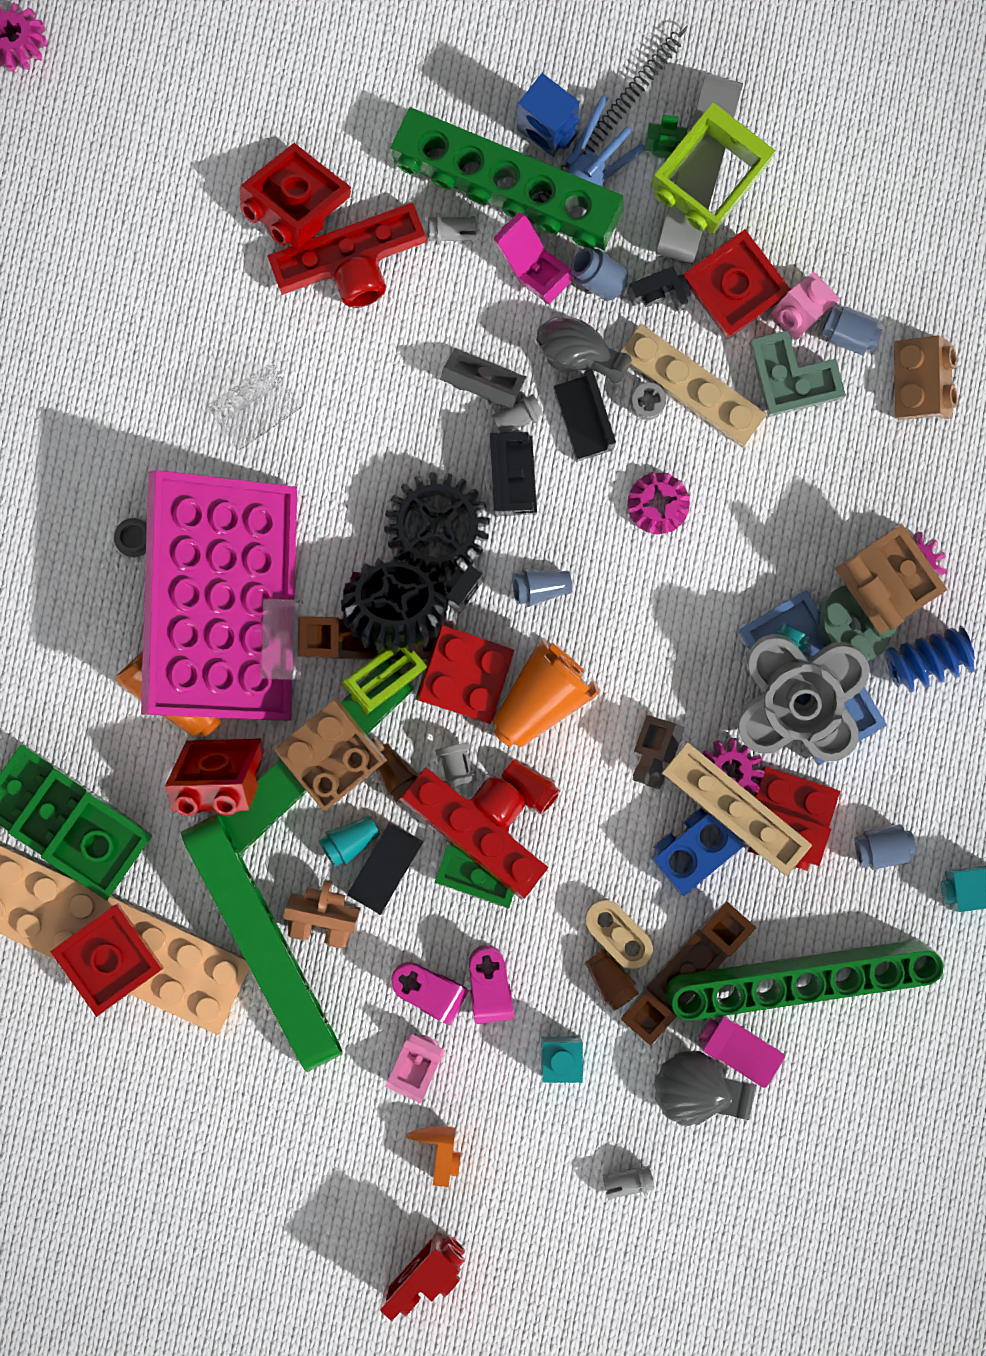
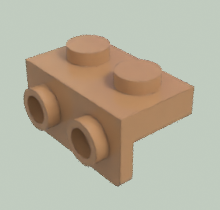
(924, 378)

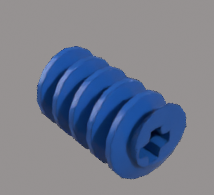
(930, 658)

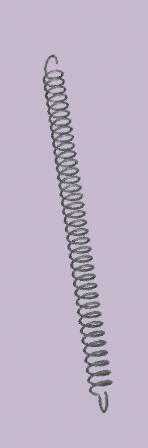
(630, 97)

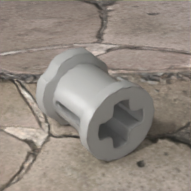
(456, 764)

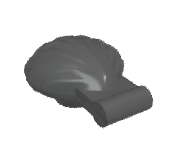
(576, 345)
(694, 1090)

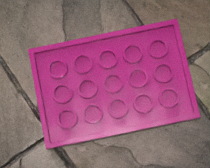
(207, 568)

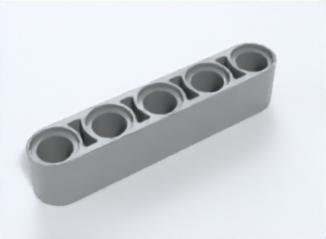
(698, 172)

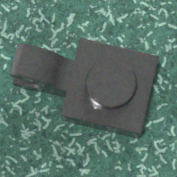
(656, 744)

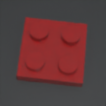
(736, 284)
(465, 674)
(107, 959)

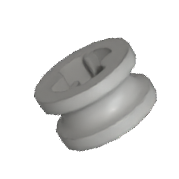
(638, 395)

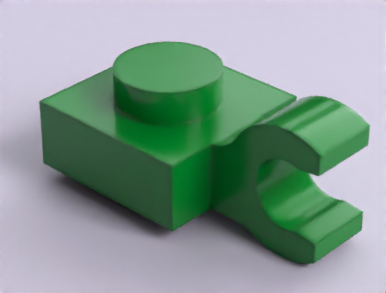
(665, 137)

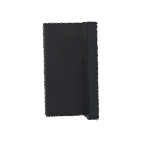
(585, 416)

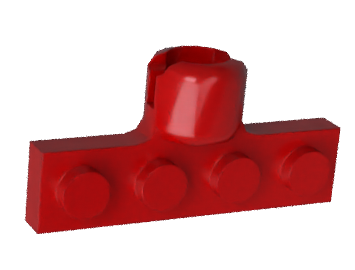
(350, 256)
(479, 826)

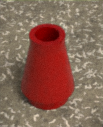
(535, 787)

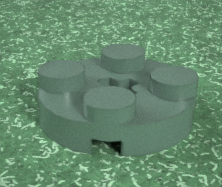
(835, 624)

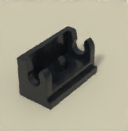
(513, 474)

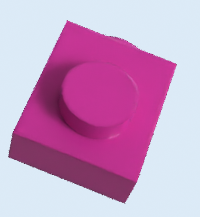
(530, 261)
(740, 1050)

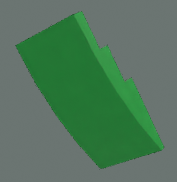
(68, 822)

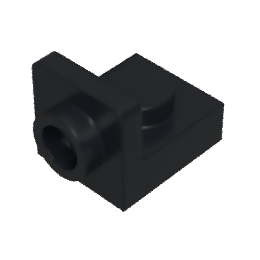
(653, 289)

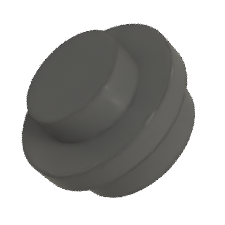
(131, 537)

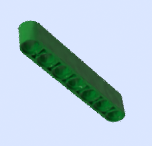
(281, 789)
(261, 942)
(820, 988)

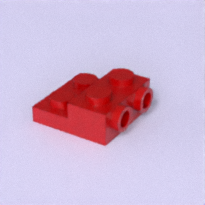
(292, 196)
(214, 776)
(802, 806)
(429, 1272)

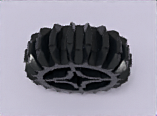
(451, 512)
(385, 604)

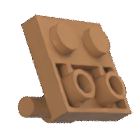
(891, 579)
(331, 754)

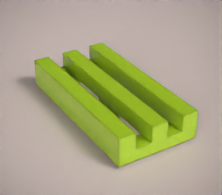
(360, 694)

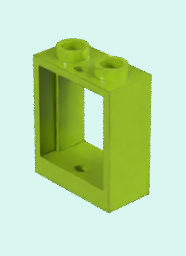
(733, 137)

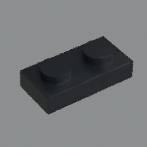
(462, 587)

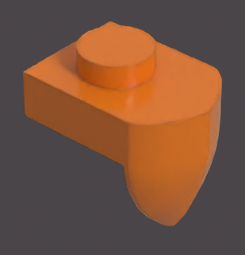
(446, 1159)

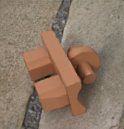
(322, 910)

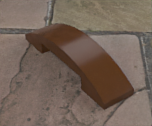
(331, 639)
(703, 951)

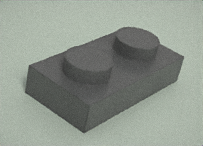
(482, 378)

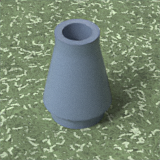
(537, 586)

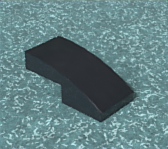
(385, 868)

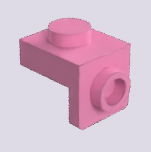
(804, 305)
(415, 1067)

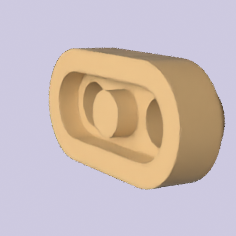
(618, 934)

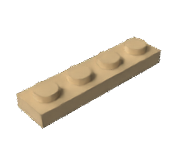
(693, 386)
(736, 809)

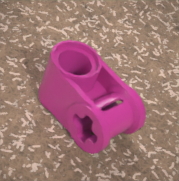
(491, 991)
(434, 996)

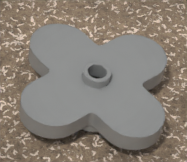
(821, 719)

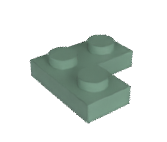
(787, 386)

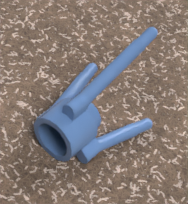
(590, 165)

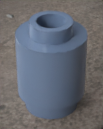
(599, 273)
(851, 330)
(884, 847)

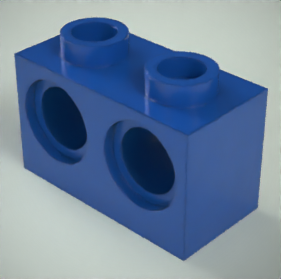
(548, 115)
(702, 859)

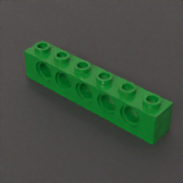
(424, 132)

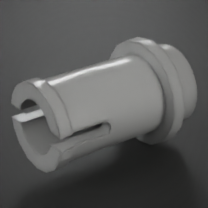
(451, 228)
(521, 414)
(629, 1182)

